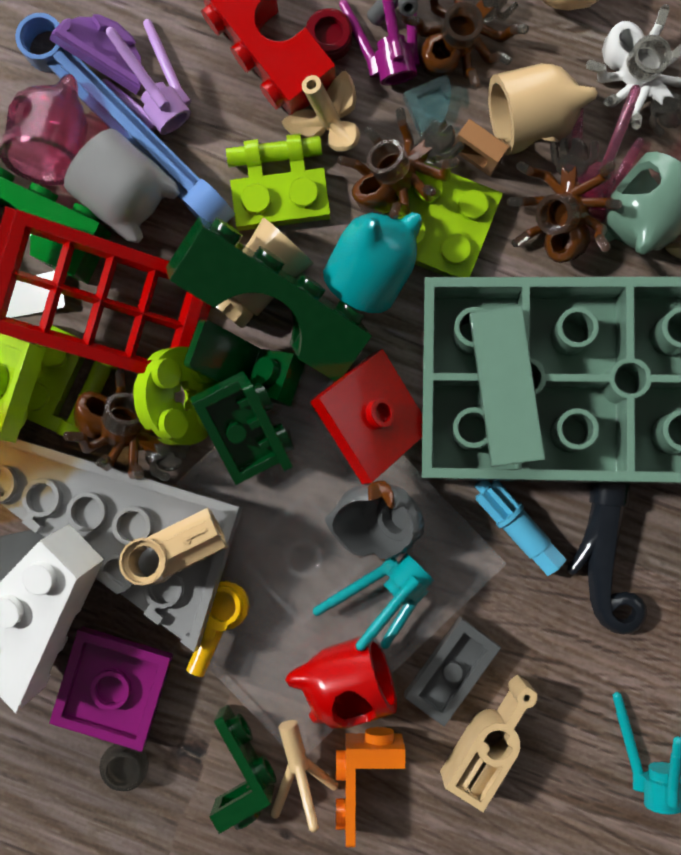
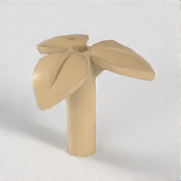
(328, 109)

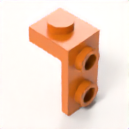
(369, 750)

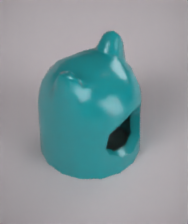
(373, 260)

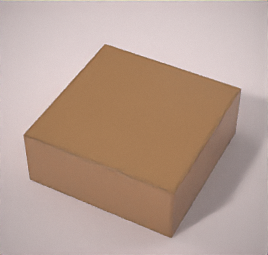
(481, 147)

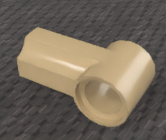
(176, 547)

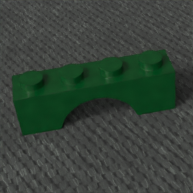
(219, 267)

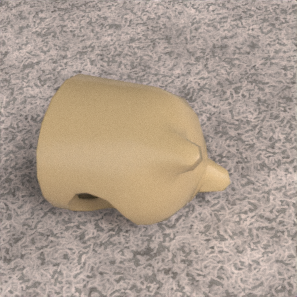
(535, 105)

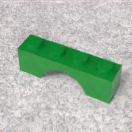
(43, 203)

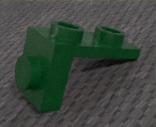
(242, 803)

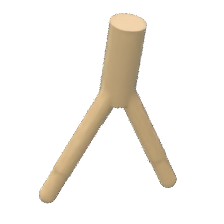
(298, 765)

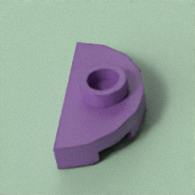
(89, 42)

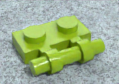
(278, 197)

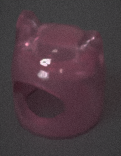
(44, 131)

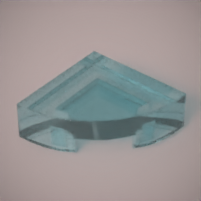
(428, 102)

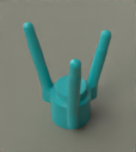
(406, 583)
(663, 779)

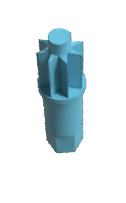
(519, 525)

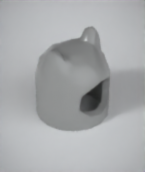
(118, 183)

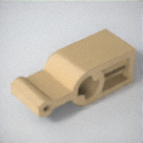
(477, 767)

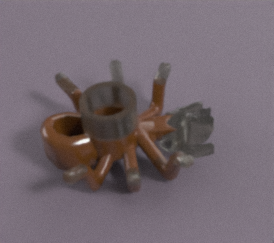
(460, 35)
(395, 167)
(567, 212)
(116, 423)

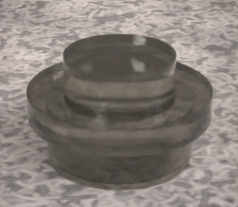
(123, 767)

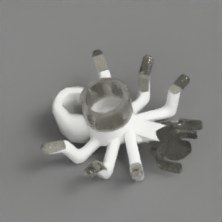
(640, 63)

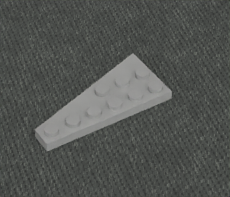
(109, 512)

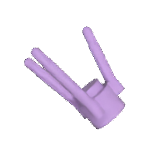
(163, 106)

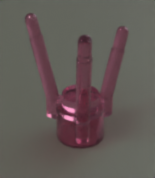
(605, 189)

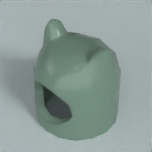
(649, 210)

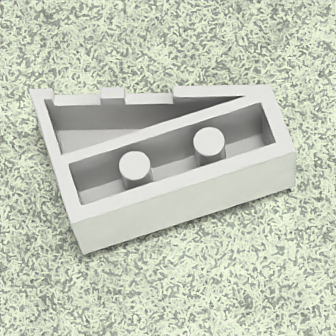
(38, 609)

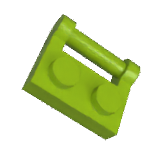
(55, 384)

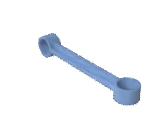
(194, 192)

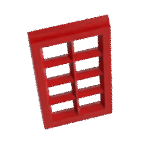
(14, 235)

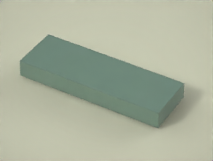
(506, 386)

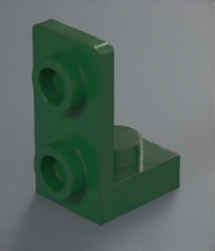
(223, 354)

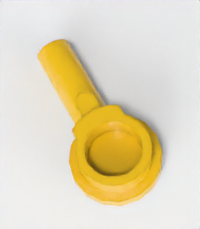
(228, 612)

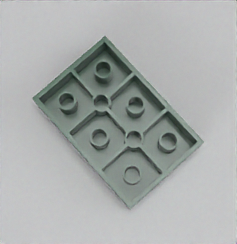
(600, 374)

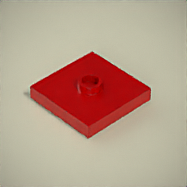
(370, 416)

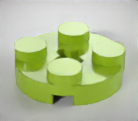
(156, 398)

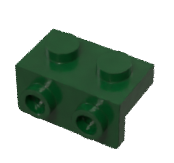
(241, 428)

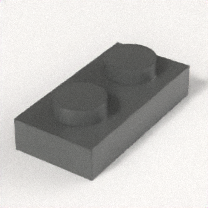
(451, 671)

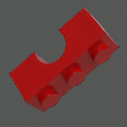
(277, 63)

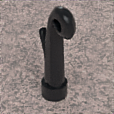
(600, 548)

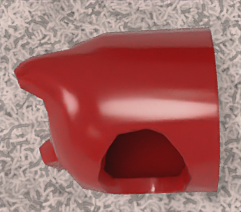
(346, 685)

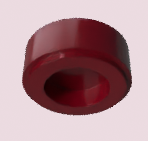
(331, 31)

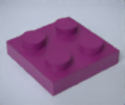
(111, 688)

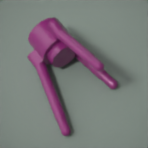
(395, 58)

